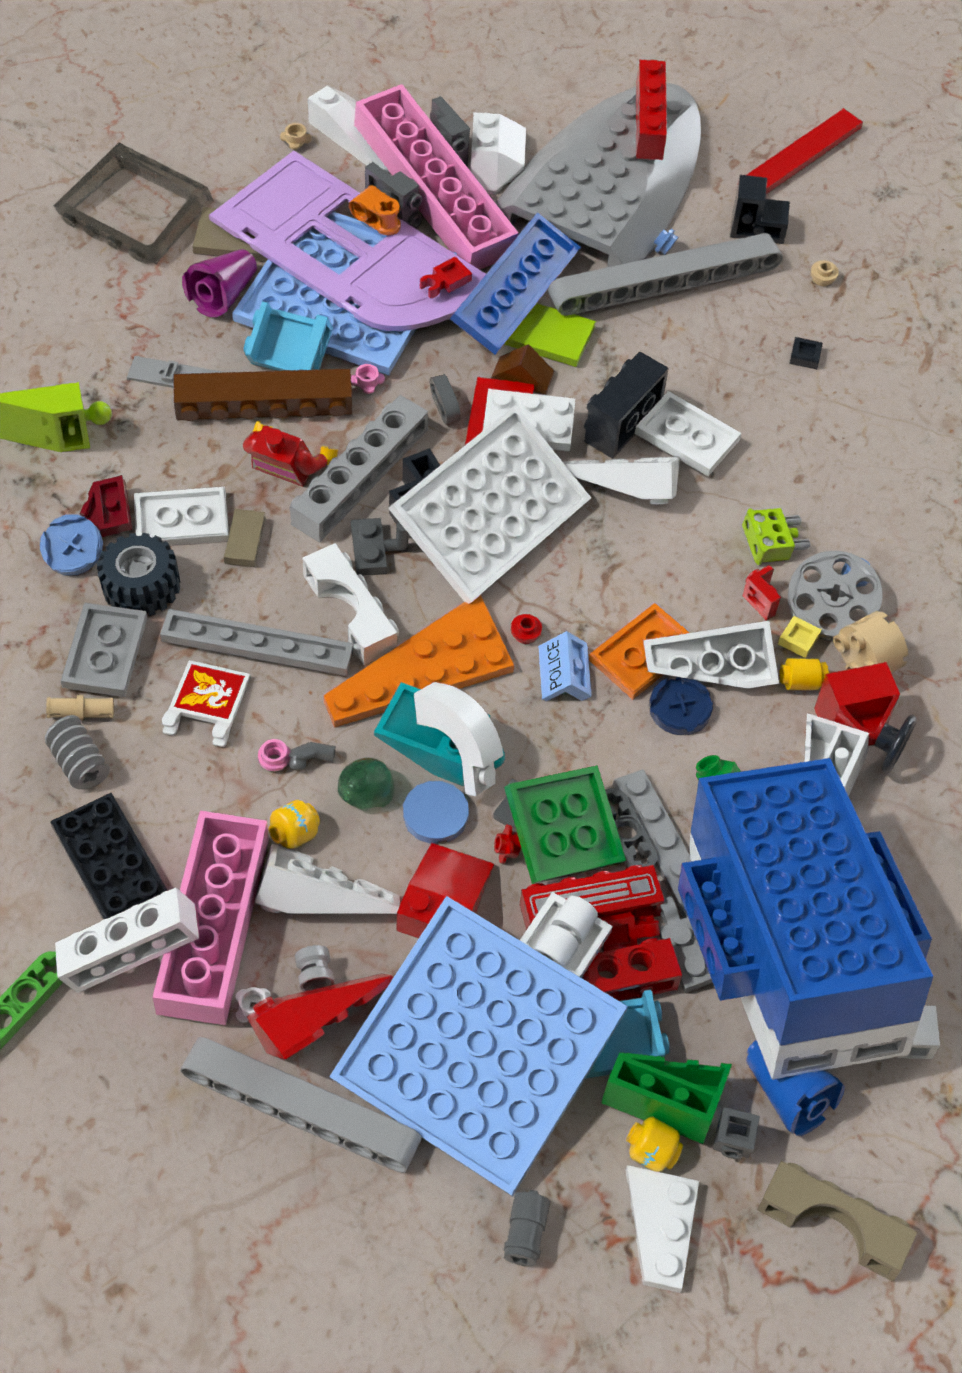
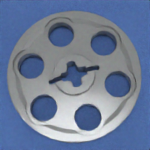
(820, 591)

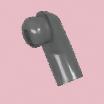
(310, 751)

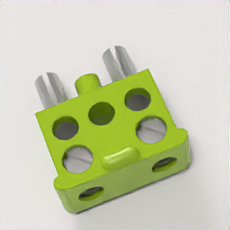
(770, 536)

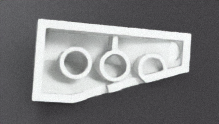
(334, 116)
(644, 478)

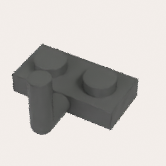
(370, 546)

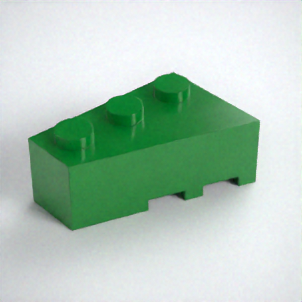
(670, 1091)

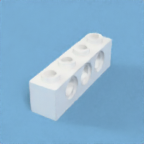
(126, 940)

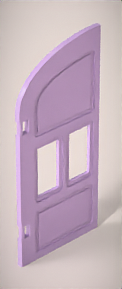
(382, 281)

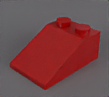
(440, 875)

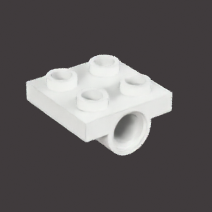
(567, 932)

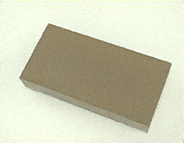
(244, 537)

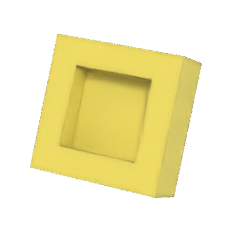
(799, 636)

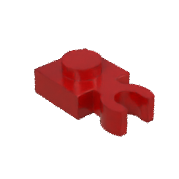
(448, 275)

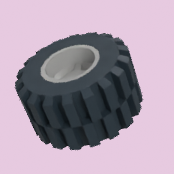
(139, 573)

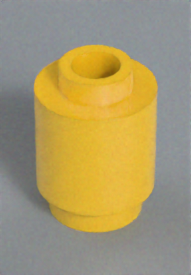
(803, 674)

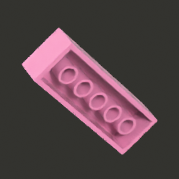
(223, 884)

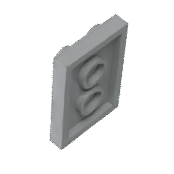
(104, 649)

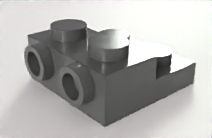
(451, 127)
(398, 187)

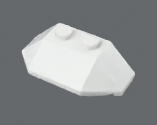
(496, 150)

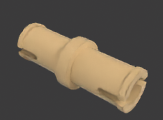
(80, 707)

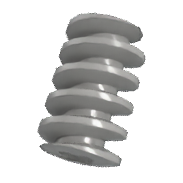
(76, 753)

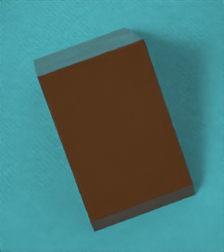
(524, 366)

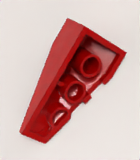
(297, 1019)

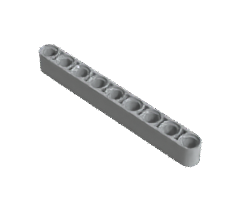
(664, 274)

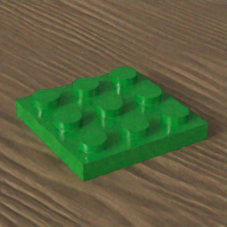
(564, 824)

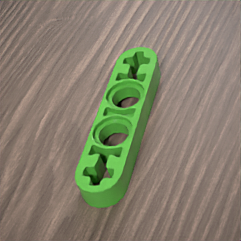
(21, 1011)

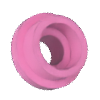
(270, 748)

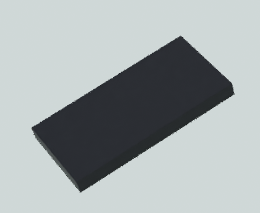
(108, 856)

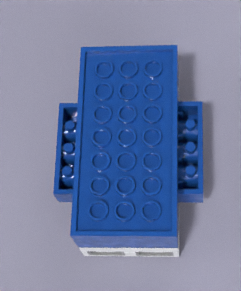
(804, 918)

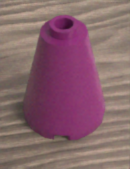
(218, 281)

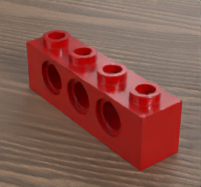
(628, 983)

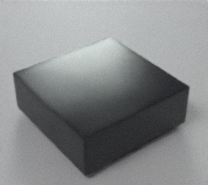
(806, 353)

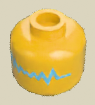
(294, 824)
(654, 1144)

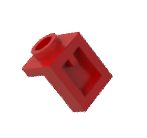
(760, 593)

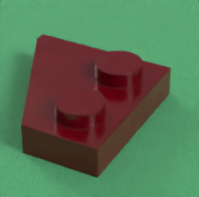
(108, 506)

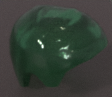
(366, 784)

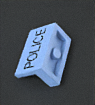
(564, 667)

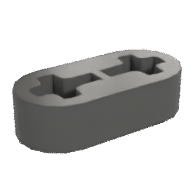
(445, 399)

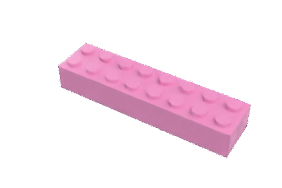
(451, 194)

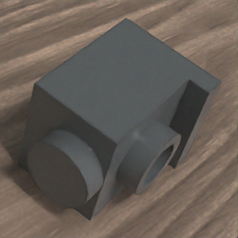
(733, 1139)

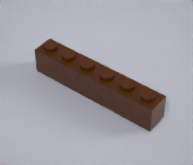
(262, 394)

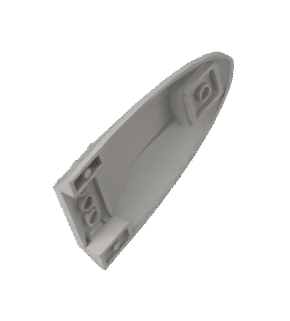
(597, 187)

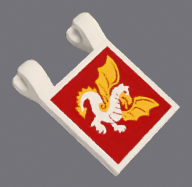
(207, 695)

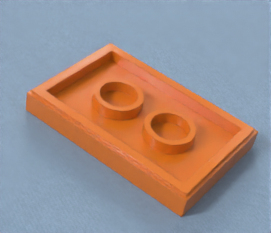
(623, 654)

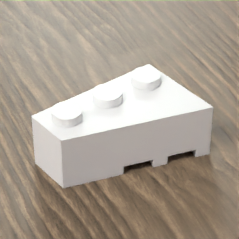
(839, 742)

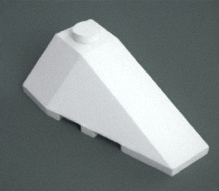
(725, 656)
(297, 886)

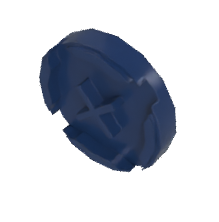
(680, 706)

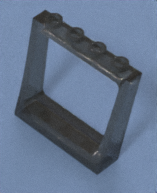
(121, 158)

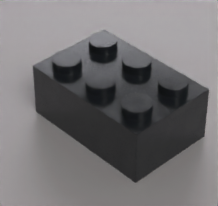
(624, 403)

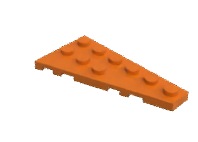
(452, 651)

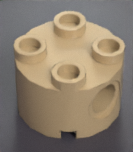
(872, 642)

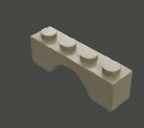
(880, 1238)

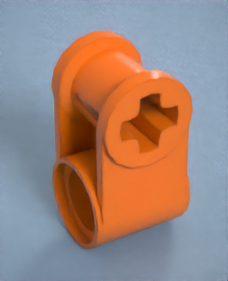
(376, 210)

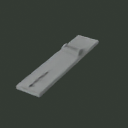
(159, 371)

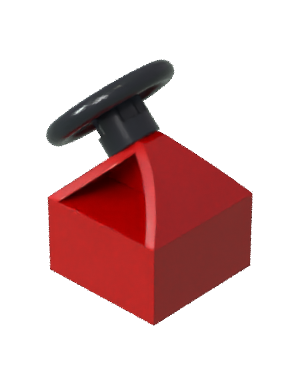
(866, 701)

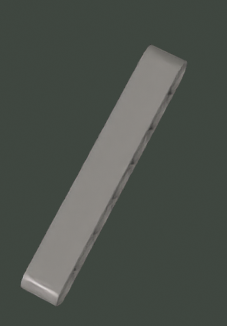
(301, 1104)

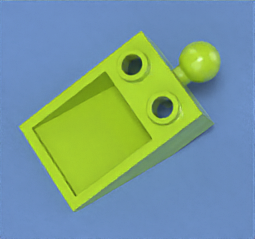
(50, 417)

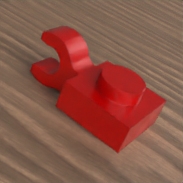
(627, 929)

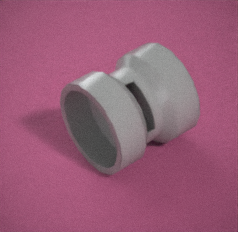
(314, 968)

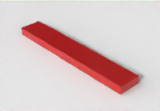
(807, 149)

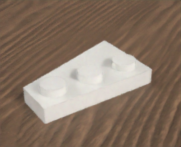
(663, 1224)

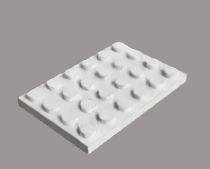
(490, 504)

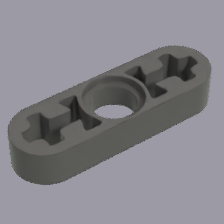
(628, 817)

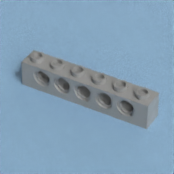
(358, 468)

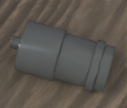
(526, 1228)

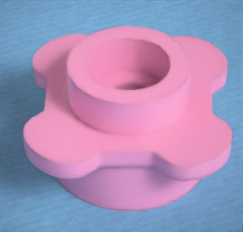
(367, 378)

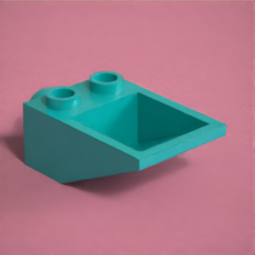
(420, 743)

